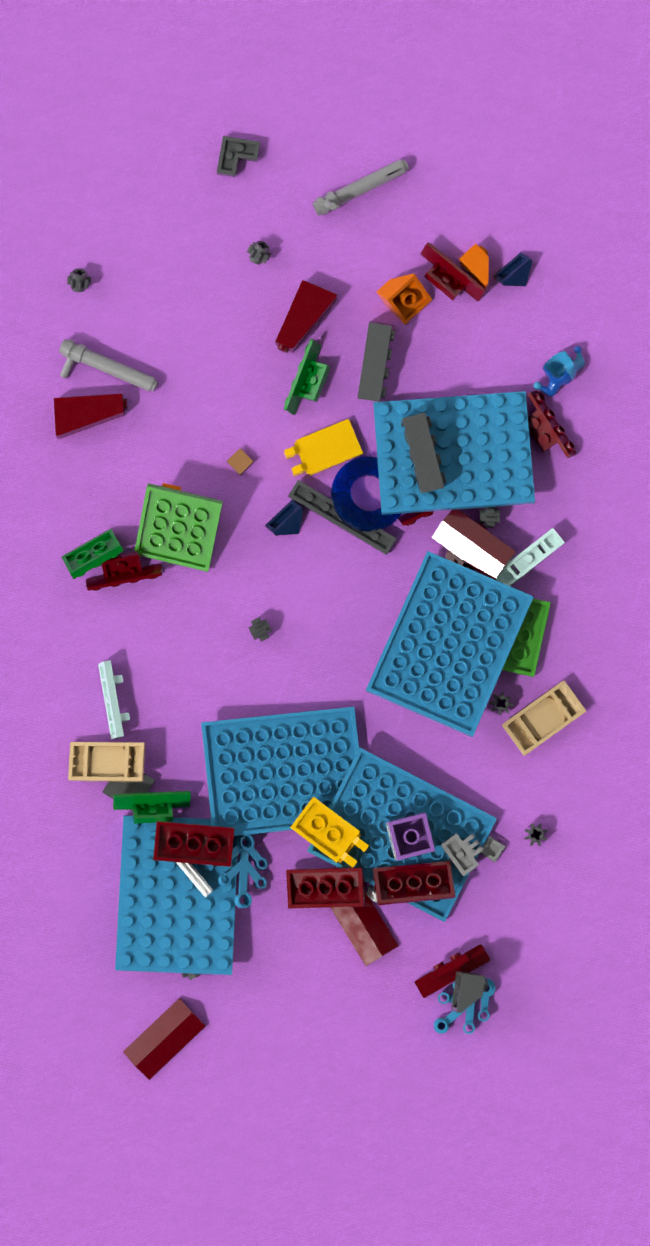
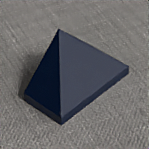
(515, 272)
(287, 520)

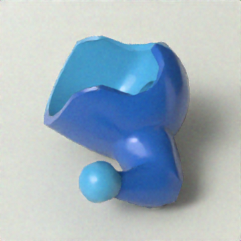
(560, 371)

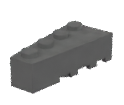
(374, 361)
(423, 453)

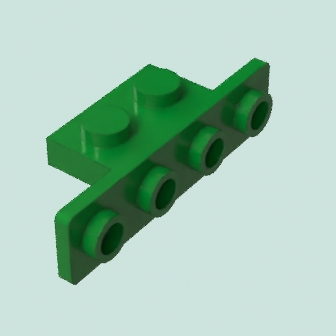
(309, 378)
(152, 806)

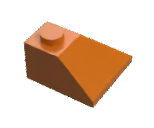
(404, 296)

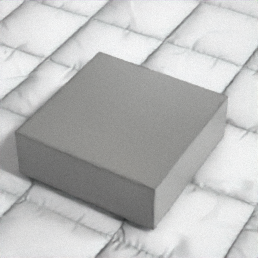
(492, 849)

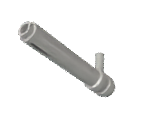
(345, 194)
(80, 353)

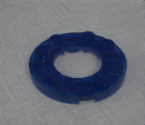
(343, 502)

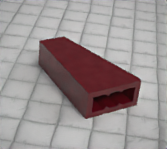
(304, 314)
(85, 412)

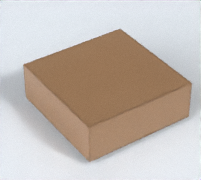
(240, 461)

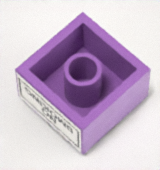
(410, 836)

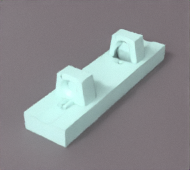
(530, 557)
(111, 702)

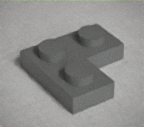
(234, 149)

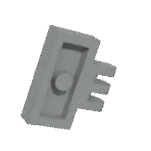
(462, 852)

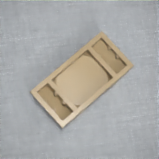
(543, 718)
(106, 762)

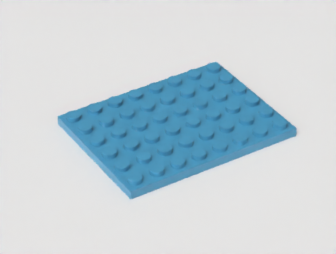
(480, 449)
(449, 644)
(273, 765)
(382, 793)
(164, 916)

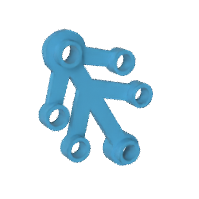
(244, 868)
(469, 1011)

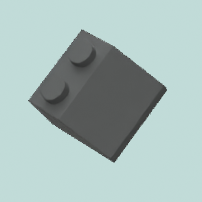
(467, 990)

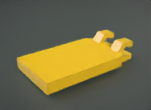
(325, 449)
(328, 832)

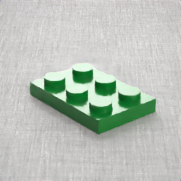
(92, 554)

